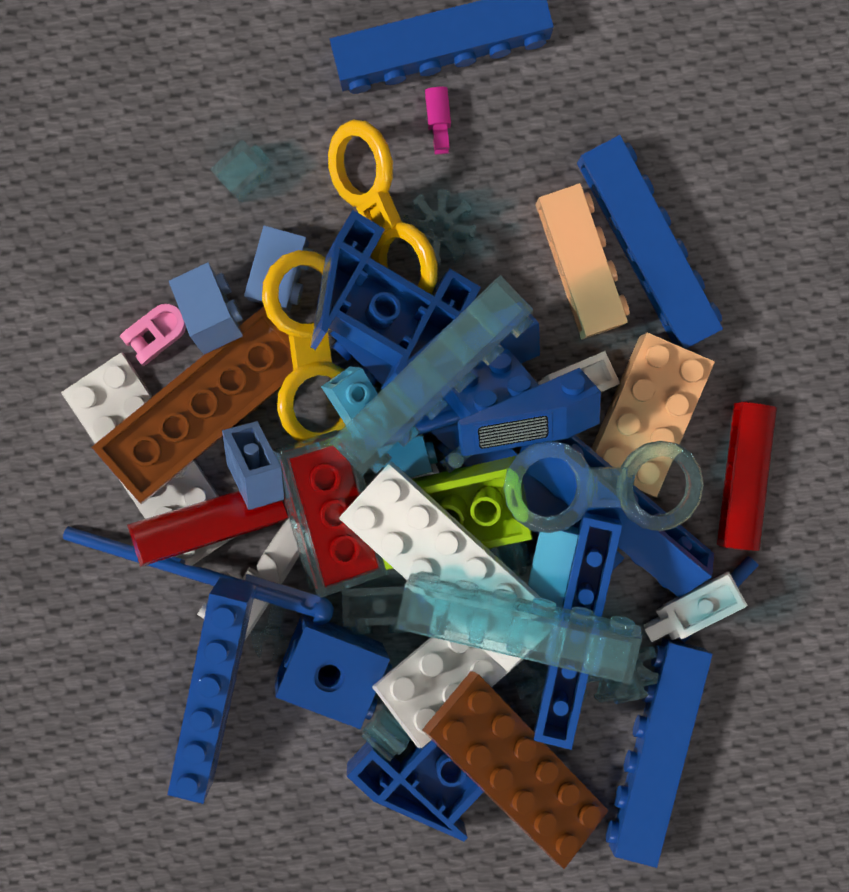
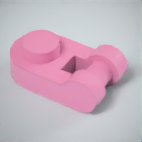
(164, 323)

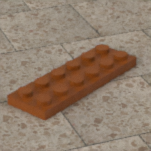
(196, 407)
(515, 770)

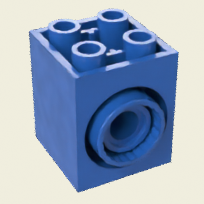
(343, 690)

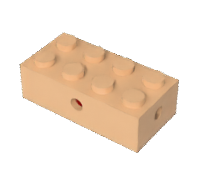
(652, 406)

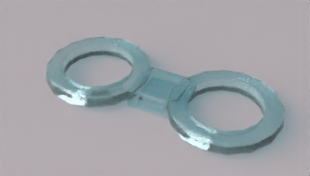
(603, 486)

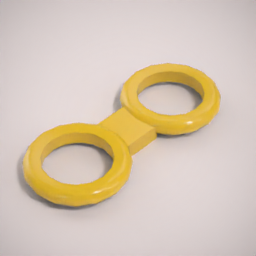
(377, 202)
(305, 359)

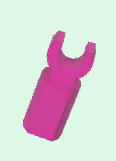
(438, 117)

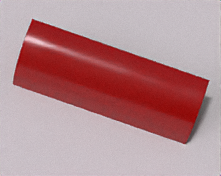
(746, 476)
(200, 526)

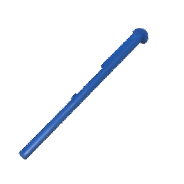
(266, 591)

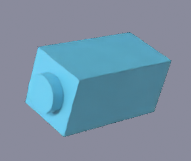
(349, 392)
(553, 564)

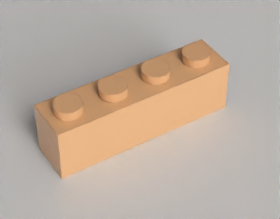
(582, 261)

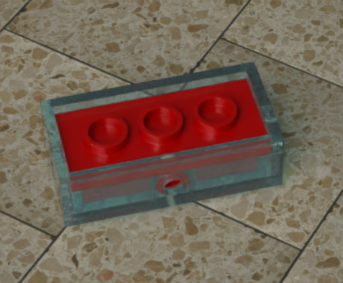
(316, 493)

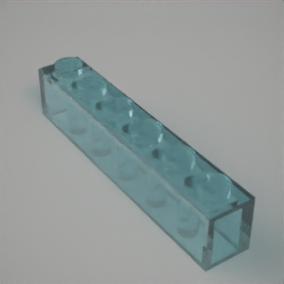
(432, 376)
(520, 626)

